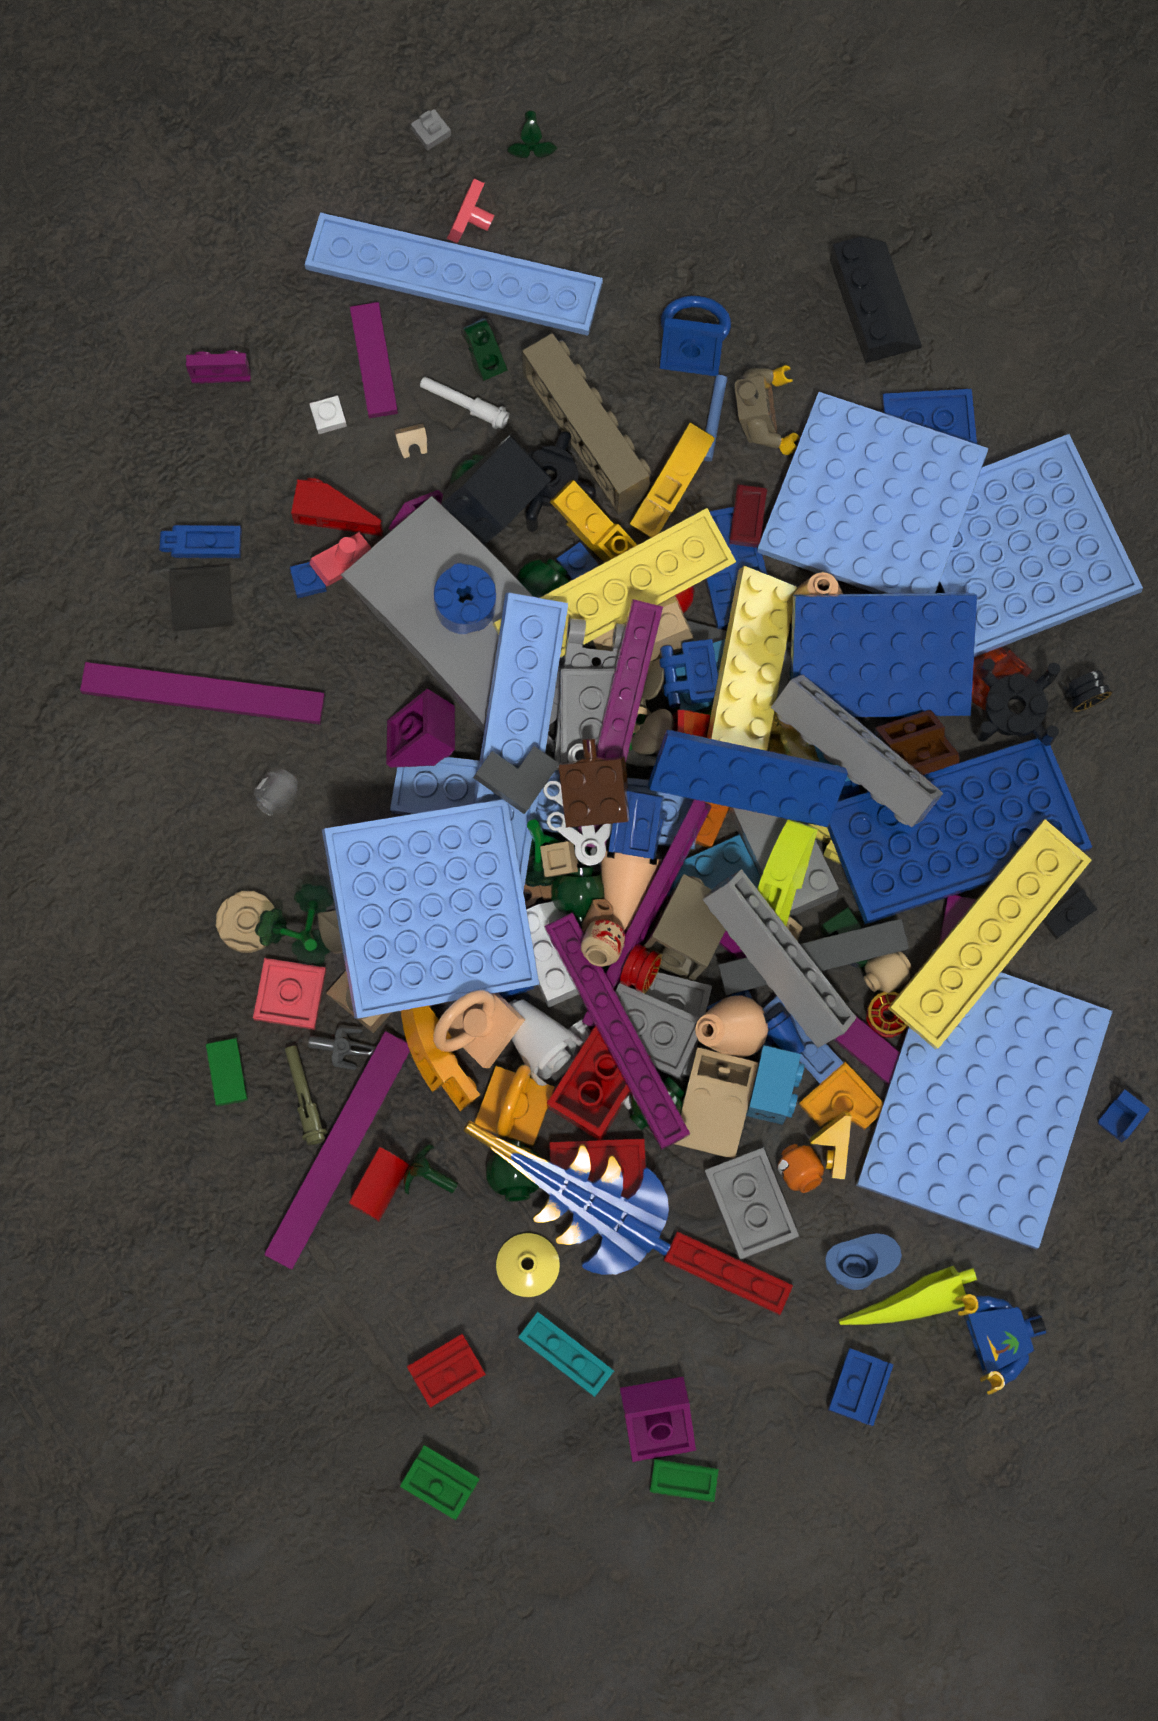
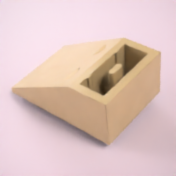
(717, 1102)

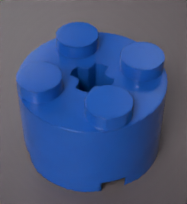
(473, 614)

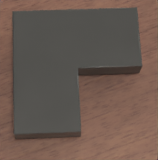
(515, 785)

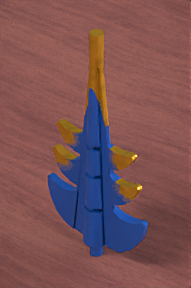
(627, 1224)

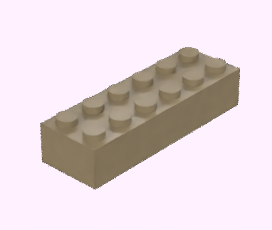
(592, 429)

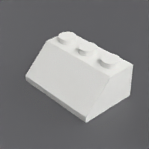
(552, 975)

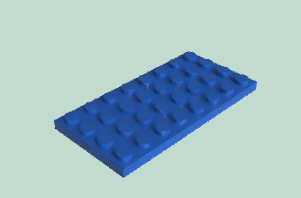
(965, 837)

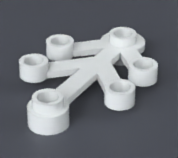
(588, 832)

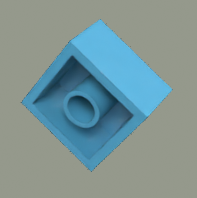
(774, 1084)

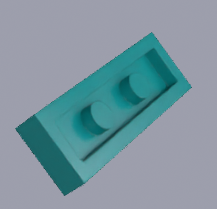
(566, 1354)

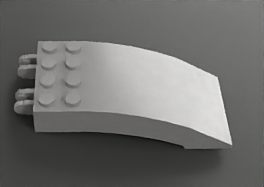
(398, 587)

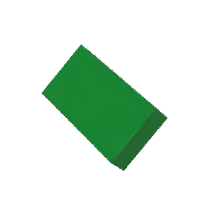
(226, 1072)
(684, 1480)

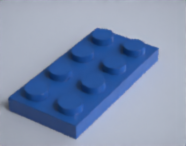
(723, 583)

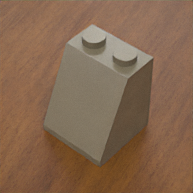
(685, 930)

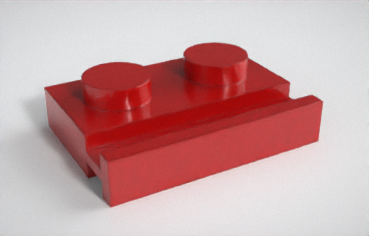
(446, 1370)

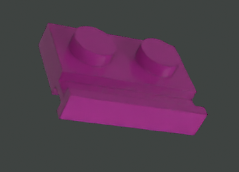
(218, 368)

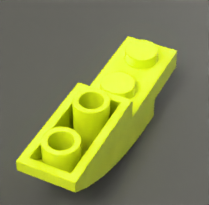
(787, 867)

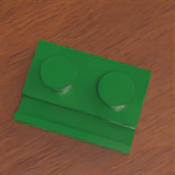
(440, 1482)

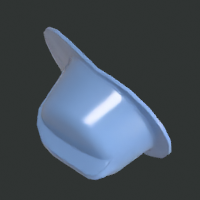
(863, 1260)

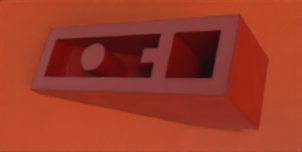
(325, 507)

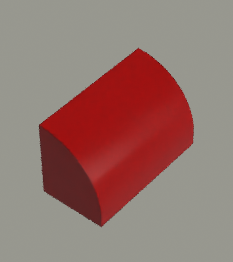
(379, 1184)

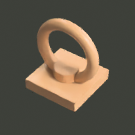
(479, 1024)

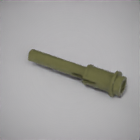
(307, 1111)

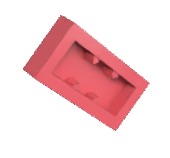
(470, 213)
(338, 558)

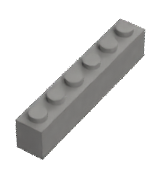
(857, 749)
(779, 958)

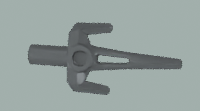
(341, 1046)

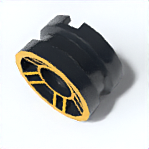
(1087, 691)

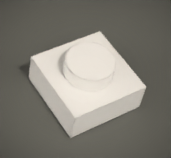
(328, 414)

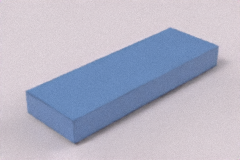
(818, 1061)

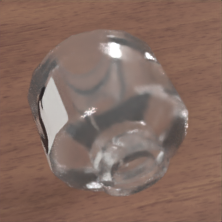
(276, 792)

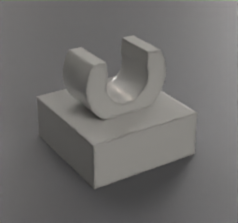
(430, 129)

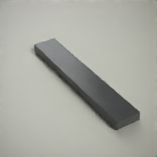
(825, 953)

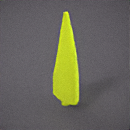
(923, 1298)

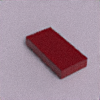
(748, 516)

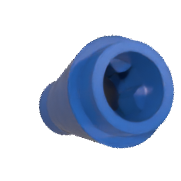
(784, 1033)

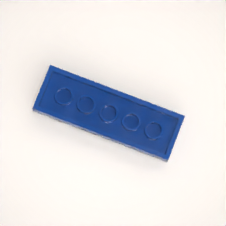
(747, 778)

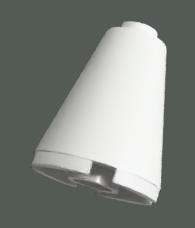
(544, 1043)

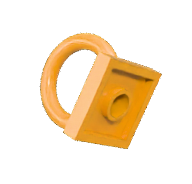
(514, 1105)

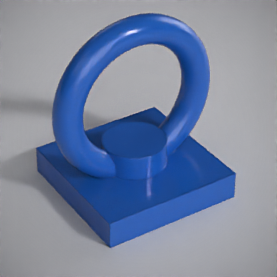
(692, 344)

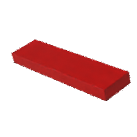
(728, 1273)

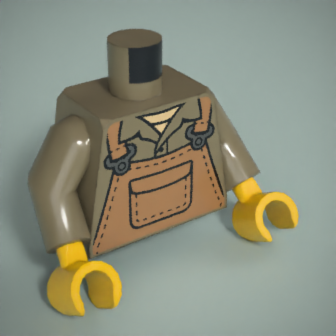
(757, 408)

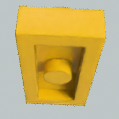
(837, 1135)

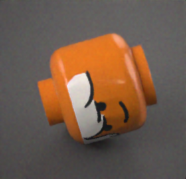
(800, 1168)

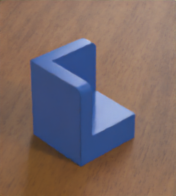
(1123, 1115)

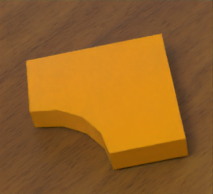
(842, 1093)

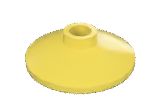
(533, 1281)

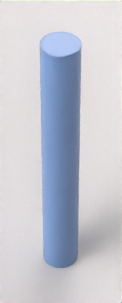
(715, 412)

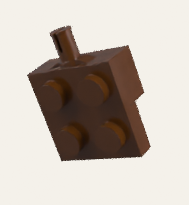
(919, 741)
(594, 789)

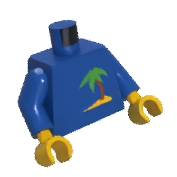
(1000, 1337)

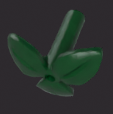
(531, 136)
(421, 1167)

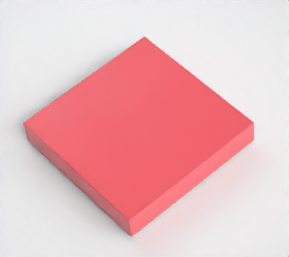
(289, 993)

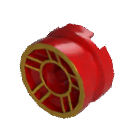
(641, 968)
(876, 1021)

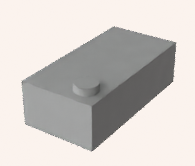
(760, 835)

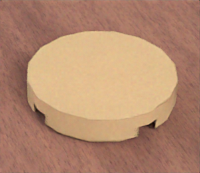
(238, 920)

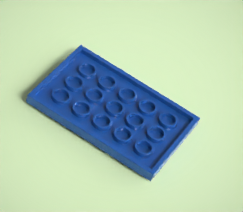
(887, 651)

